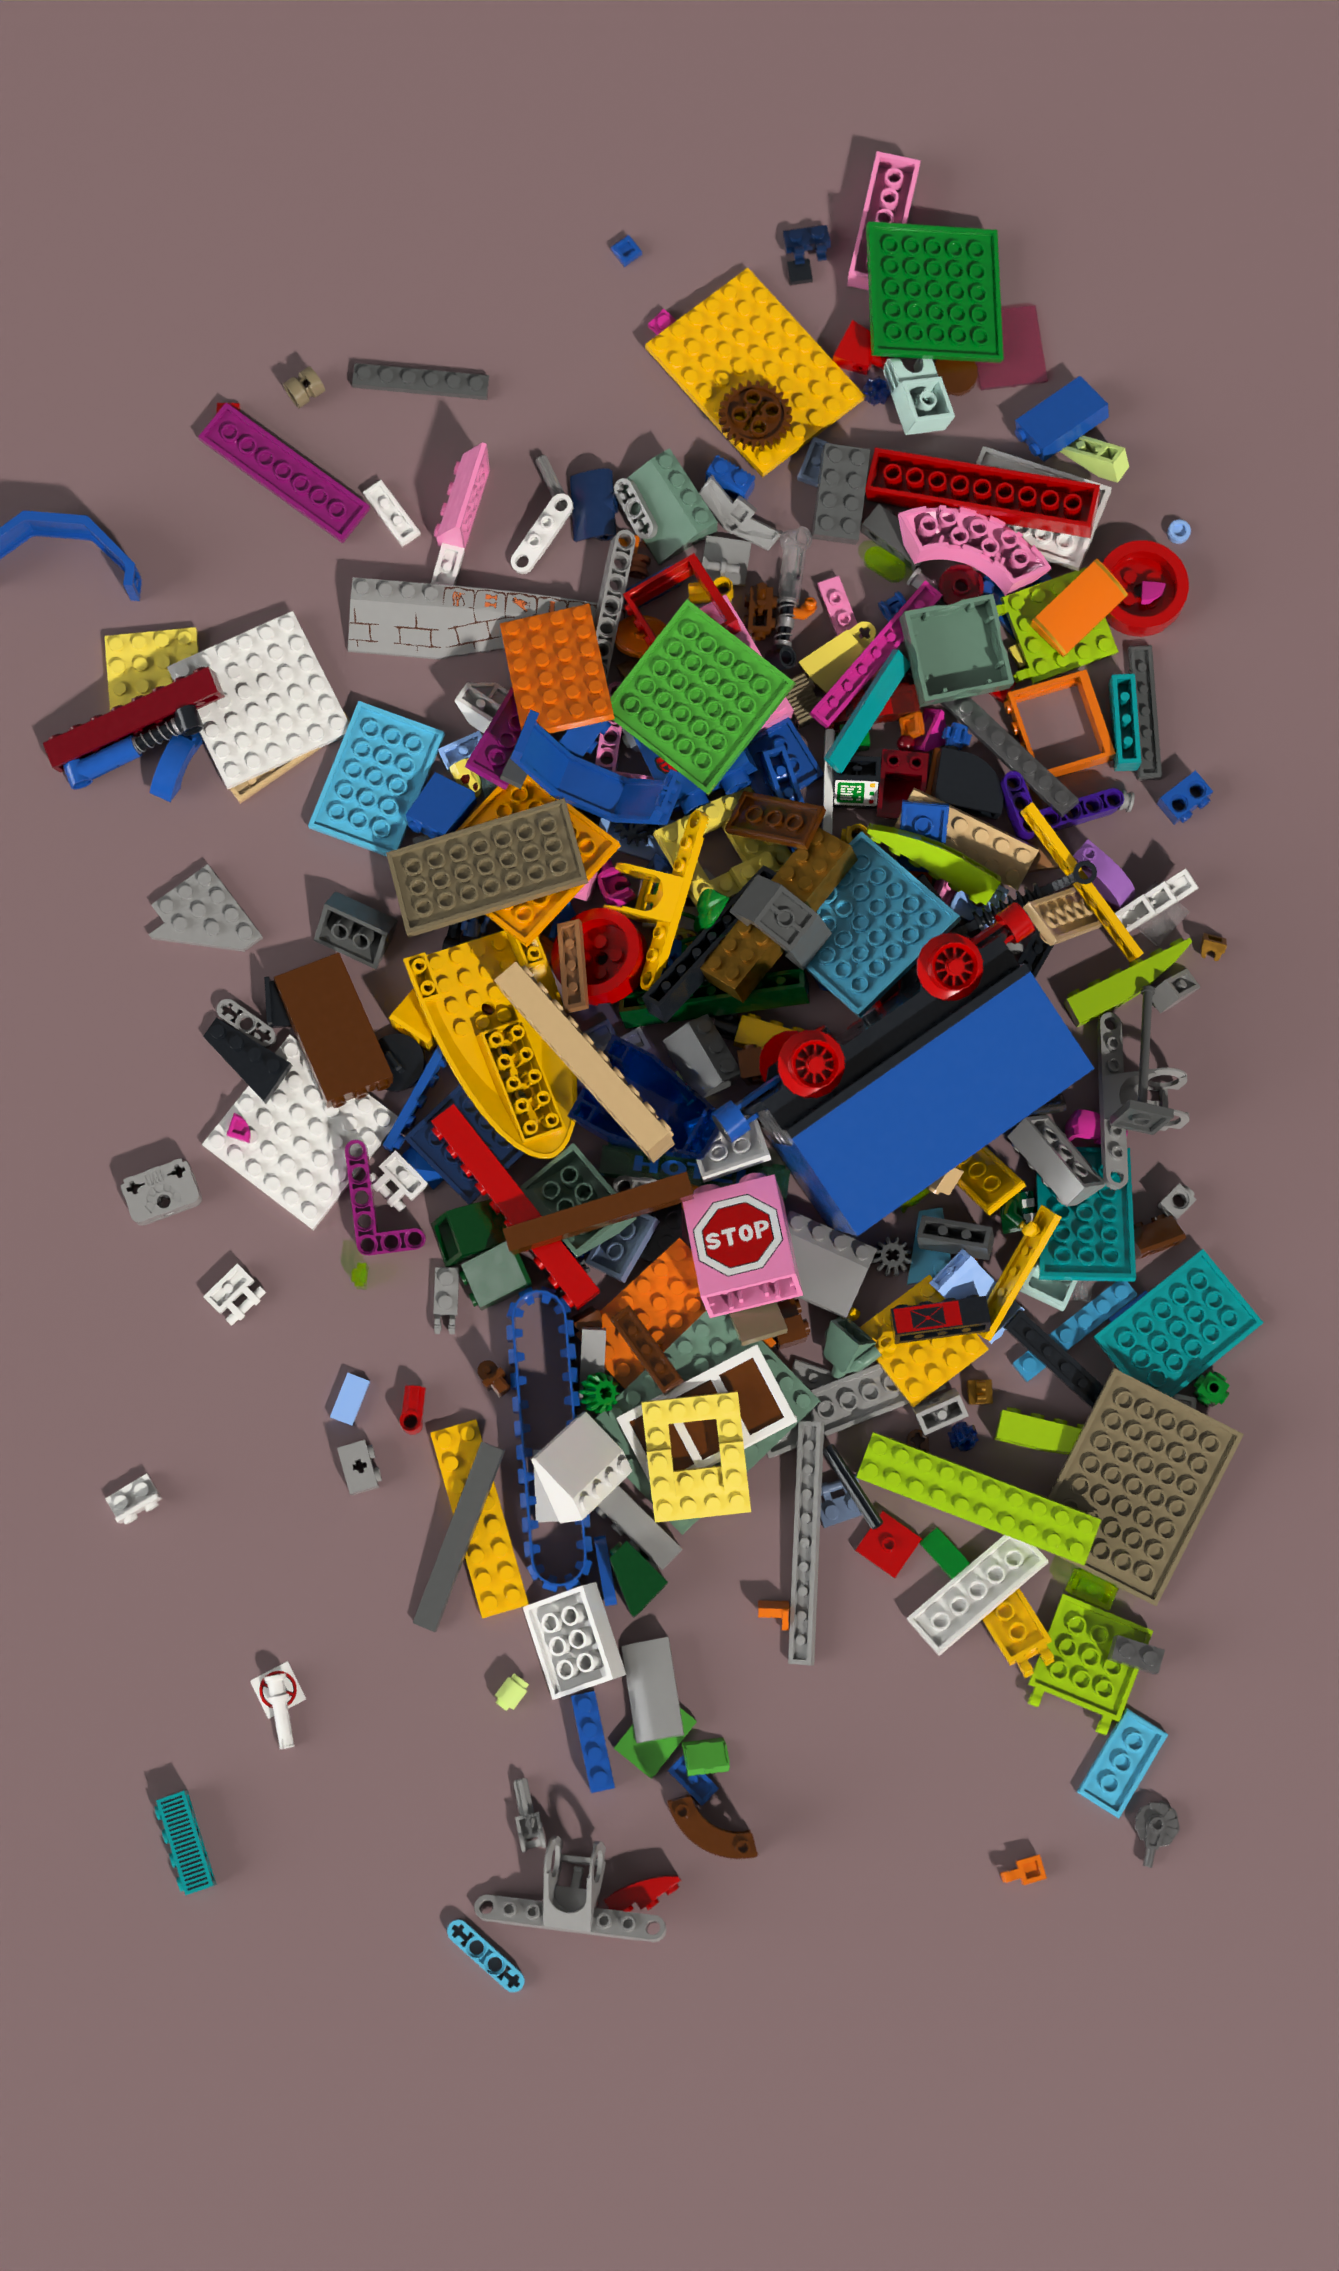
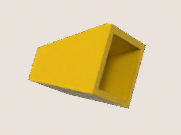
(411, 1021)

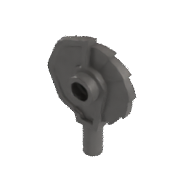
(1157, 1826)

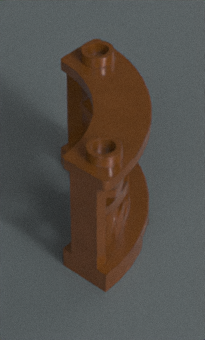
(708, 1836)

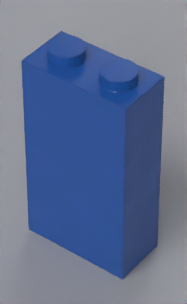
(1061, 419)

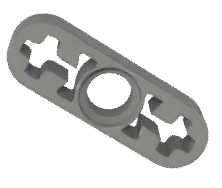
(644, 513)
(236, 1008)

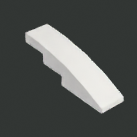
(1157, 900)

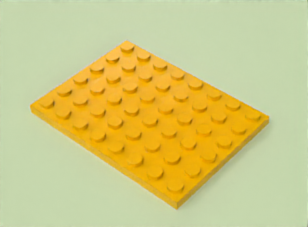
(752, 337)

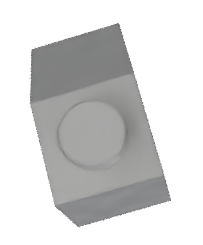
(1174, 990)

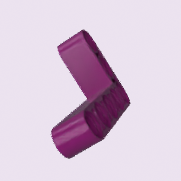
(369, 1208)

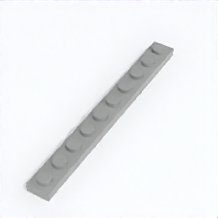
(806, 1543)

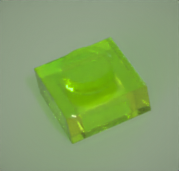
(360, 1275)

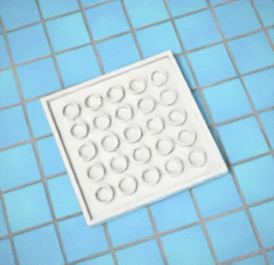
(272, 703)
(298, 1141)

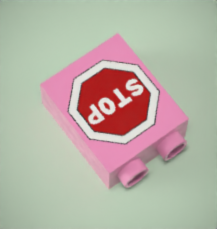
(741, 1245)

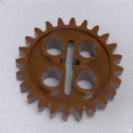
(773, 426)

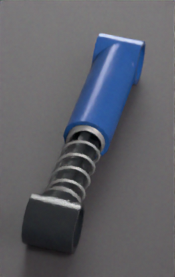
(83, 770)

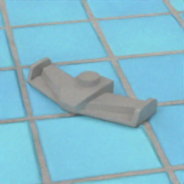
(737, 516)

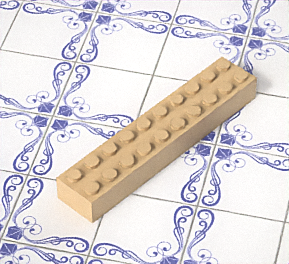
(581, 1058)

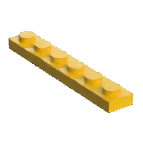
(1019, 1268)

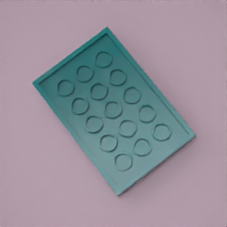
(1093, 1237)
(1179, 1327)

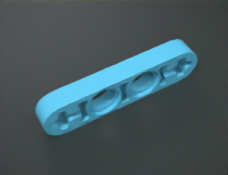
(483, 1958)

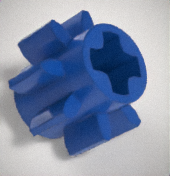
(956, 735)

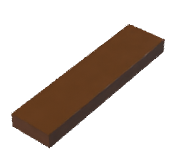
(647, 1350)

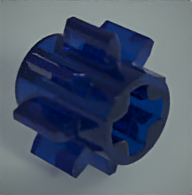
(876, 391)
(963, 1436)

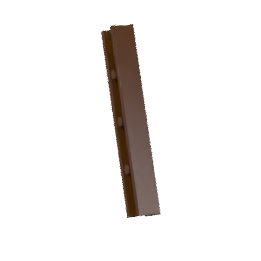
(598, 1213)

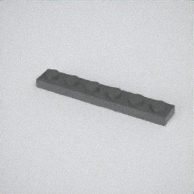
(420, 381)

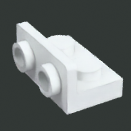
(133, 1499)

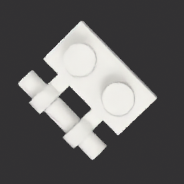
(403, 1176)
(229, 1289)

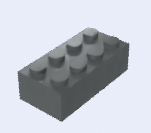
(840, 493)

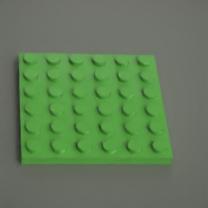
(698, 696)

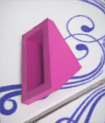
(934, 726)

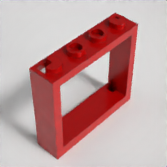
(667, 579)

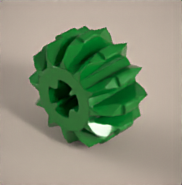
(599, 1392)

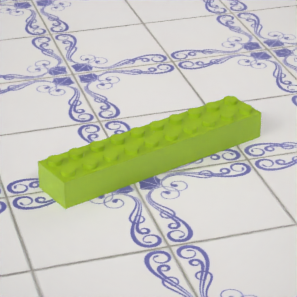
(979, 1498)

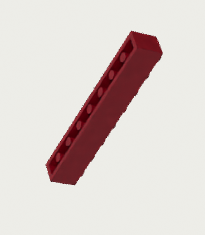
(134, 718)

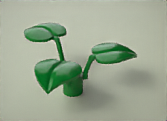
(709, 908)

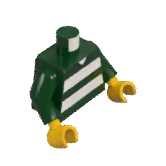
(1019, 1213)

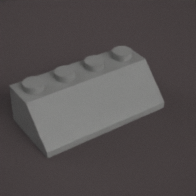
(1055, 1160)

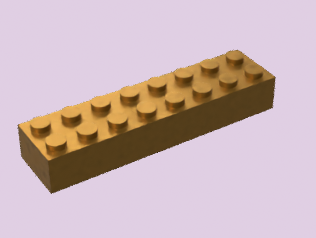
(746, 951)

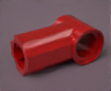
(413, 1407)

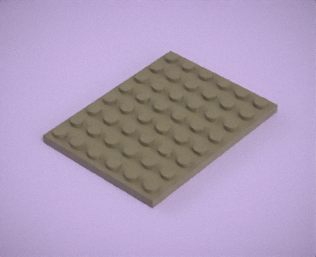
(1149, 1476)

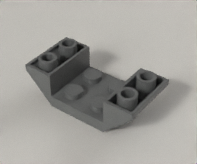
(782, 919)

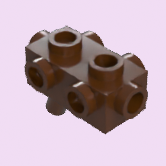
(760, 605)

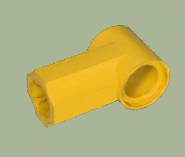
(698, 595)

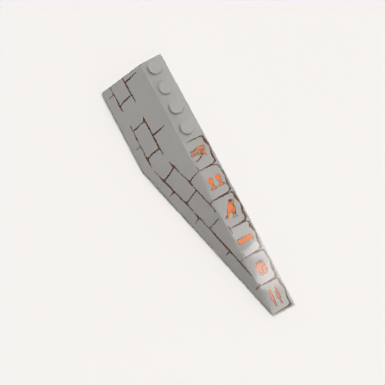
(440, 619)

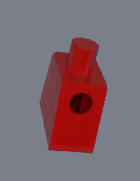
(855, 351)

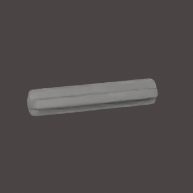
(551, 480)

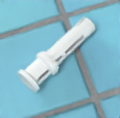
(278, 1699)

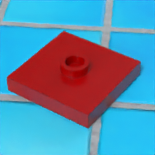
(888, 1545)

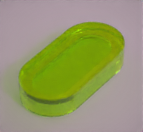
(885, 564)

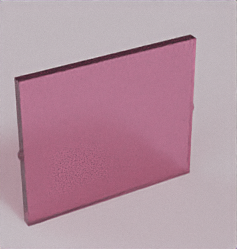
(1021, 352)

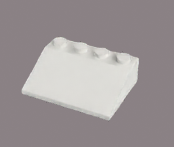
(580, 1468)
(574, 1640)

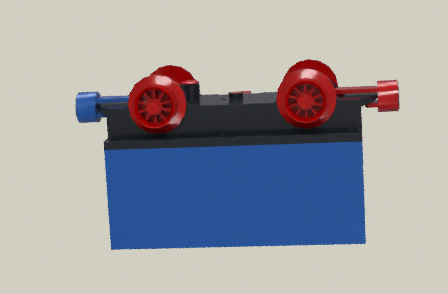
(915, 1081)

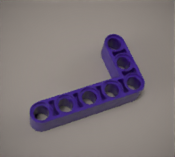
(1080, 812)

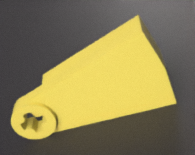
(835, 657)

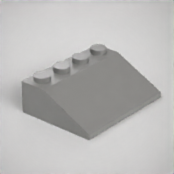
(828, 1264)

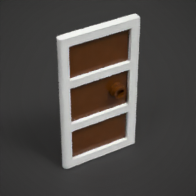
(697, 1442)

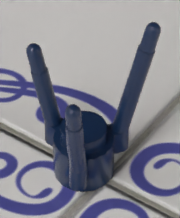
(474, 928)

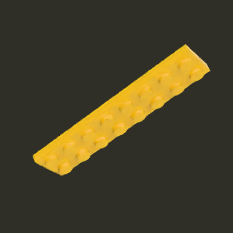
(490, 1552)

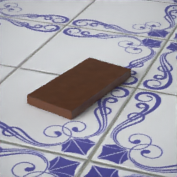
(775, 820)

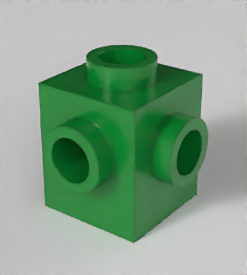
(1203, 1391)

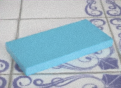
(1122, 1763)

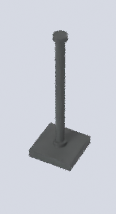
(1139, 1114)

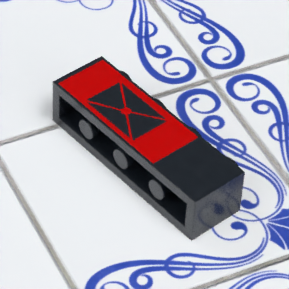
(940, 1319)

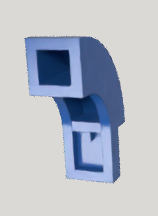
(173, 764)

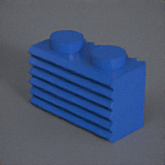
(731, 478)

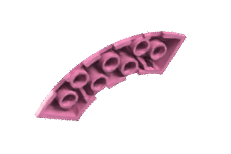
(975, 541)

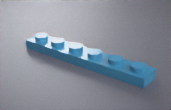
(1080, 1325)

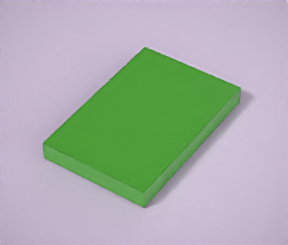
(652, 1754)

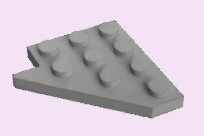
(204, 915)

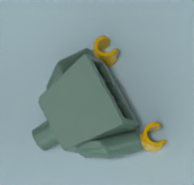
(851, 1347)

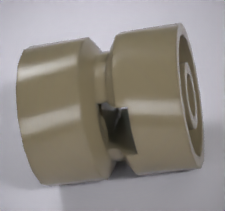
(297, 391)

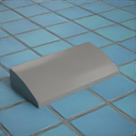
(652, 1690)

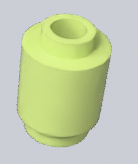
(511, 1692)

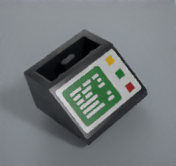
(858, 784)

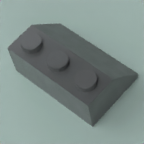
(355, 929)
(702, 1057)

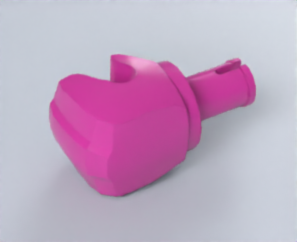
(610, 882)
(1084, 1125)

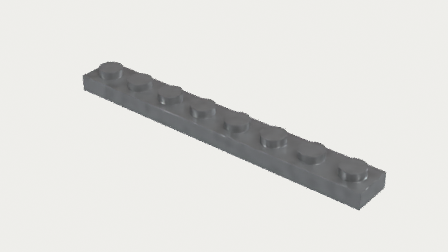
(1012, 754)

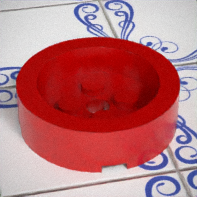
(1148, 562)
(611, 935)

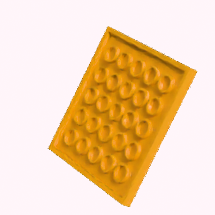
(595, 845)

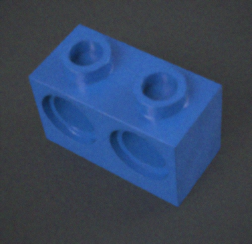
(1182, 795)

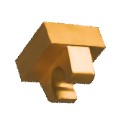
(1213, 943)
(979, 1392)

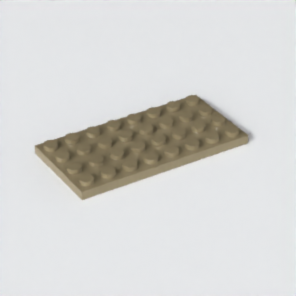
(486, 867)

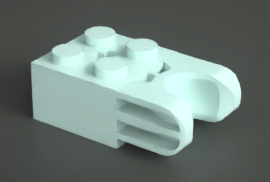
(918, 396)

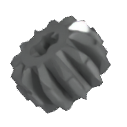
(892, 1264)

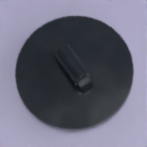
(404, 1059)

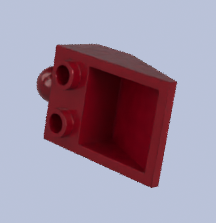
(900, 778)

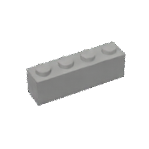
(639, 1527)

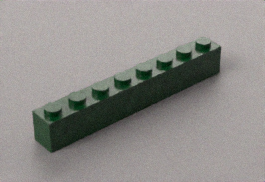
(773, 991)

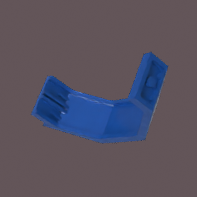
(68, 526)
(592, 786)

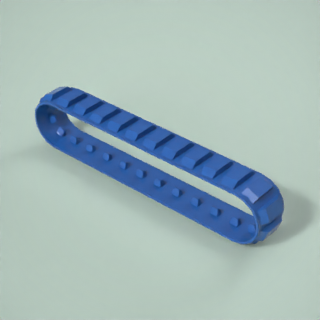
(527, 1296)

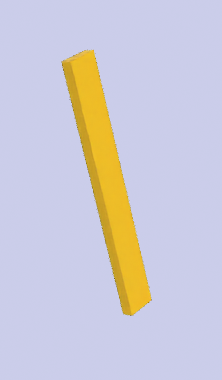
(1087, 891)

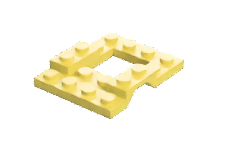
(751, 851)
(696, 1490)

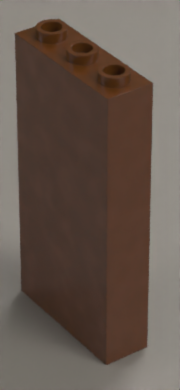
(333, 1030)

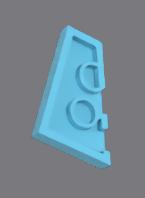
(926, 1261)

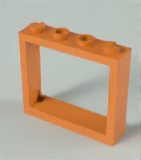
(1092, 709)

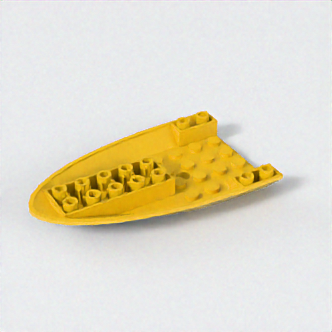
(451, 994)

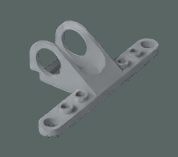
(1117, 1089)
(571, 1907)

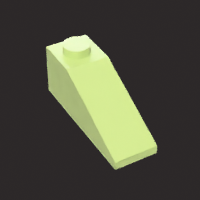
(1098, 457)

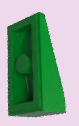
(944, 1553)

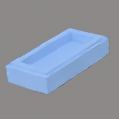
(350, 1399)

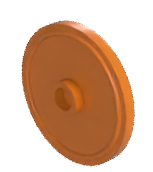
(629, 639)

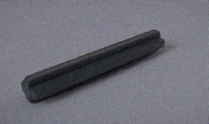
(852, 1486)

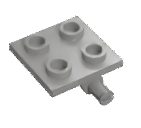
(726, 559)

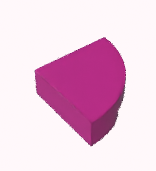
(1151, 591)
(239, 1129)

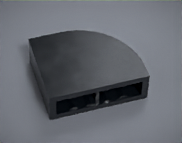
(967, 783)

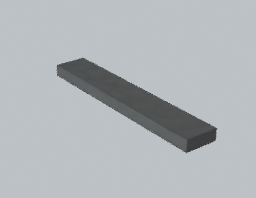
(1142, 666)

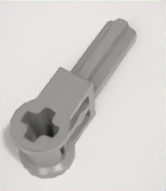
(528, 1823)

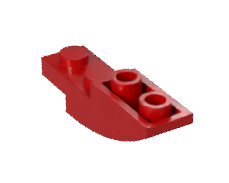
(642, 1892)

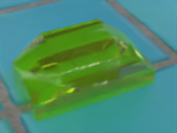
(1091, 1588)

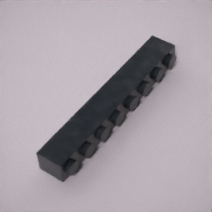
(684, 974)

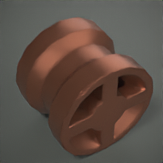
(639, 566)

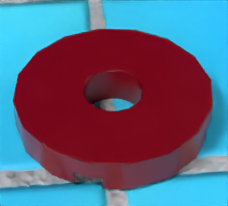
(964, 574)

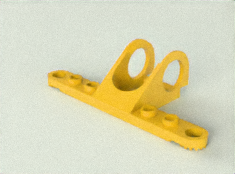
(668, 900)

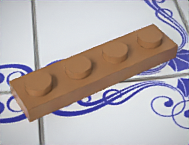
(572, 966)

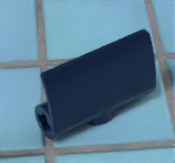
(593, 505)

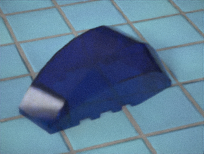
(666, 1092)

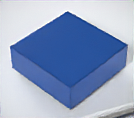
(626, 250)

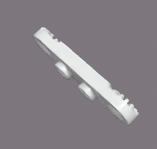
(542, 533)

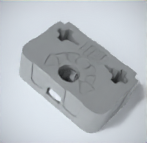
(157, 1185)

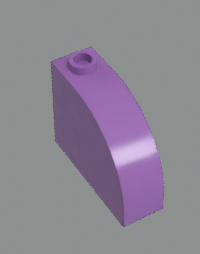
(1110, 878)

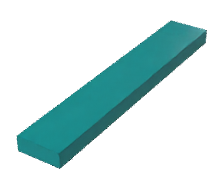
(867, 711)

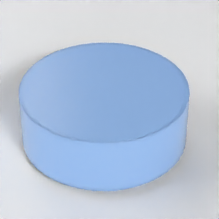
(1178, 531)

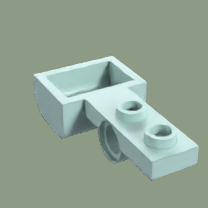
(1052, 1292)

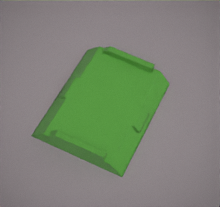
(706, 1756)

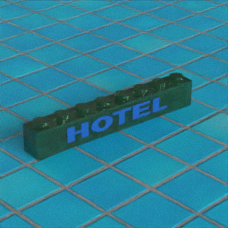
(624, 1161)

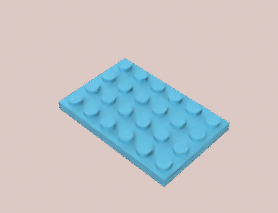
(376, 779)

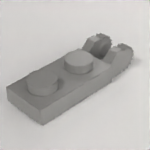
(446, 1297)

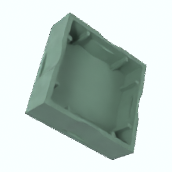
(956, 650)

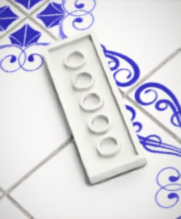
(976, 1592)

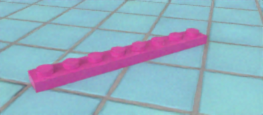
(870, 659)

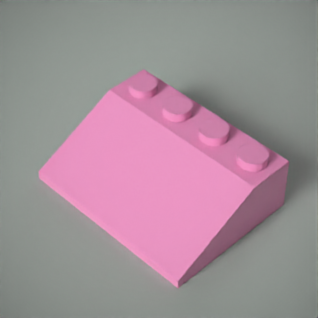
(463, 497)

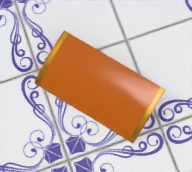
(1079, 608)

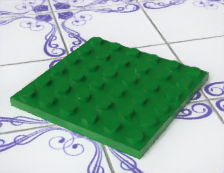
(934, 292)

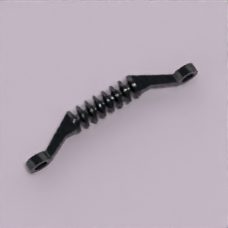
(1037, 893)

